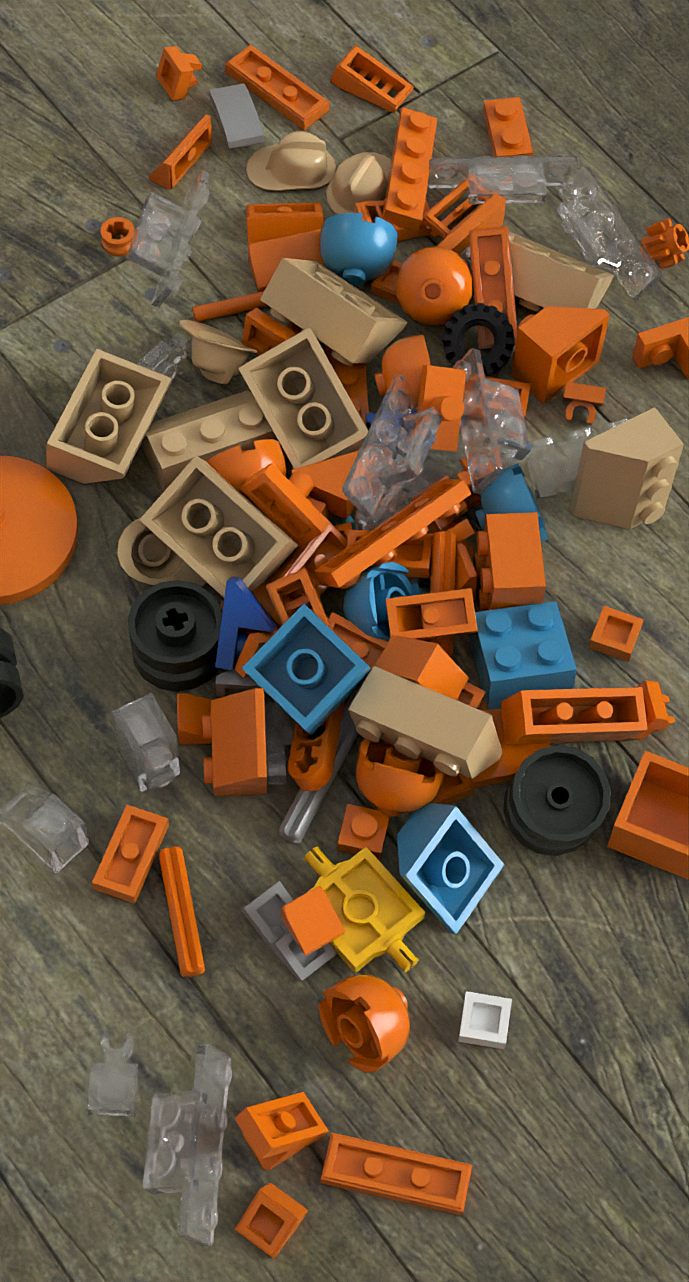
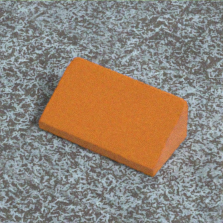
(184, 154)
(282, 220)
(266, 255)
(312, 556)

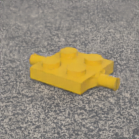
(369, 907)

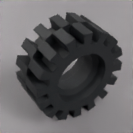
(483, 316)

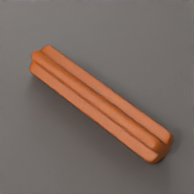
(443, 573)
(181, 912)

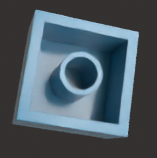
(521, 651)
(307, 669)

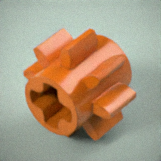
(666, 243)

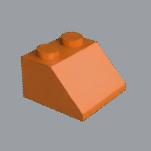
(557, 347)
(237, 744)

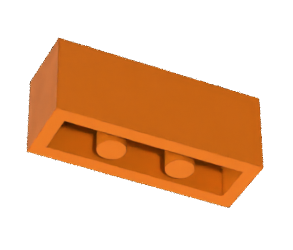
(573, 715)

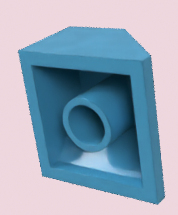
(446, 862)

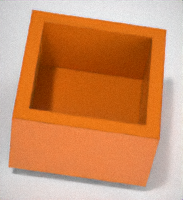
(509, 562)
(656, 816)

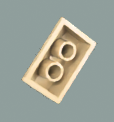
(552, 278)
(332, 308)
(304, 401)
(105, 419)
(204, 433)
(627, 472)
(217, 529)
(425, 724)

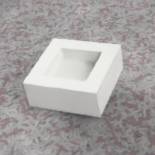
(485, 1020)

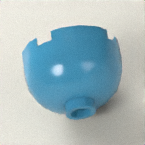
(357, 248)
(509, 495)
(365, 600)

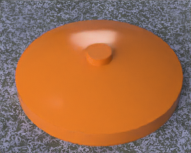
(35, 529)

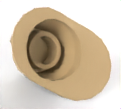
(293, 164)
(358, 180)
(215, 351)
(150, 559)

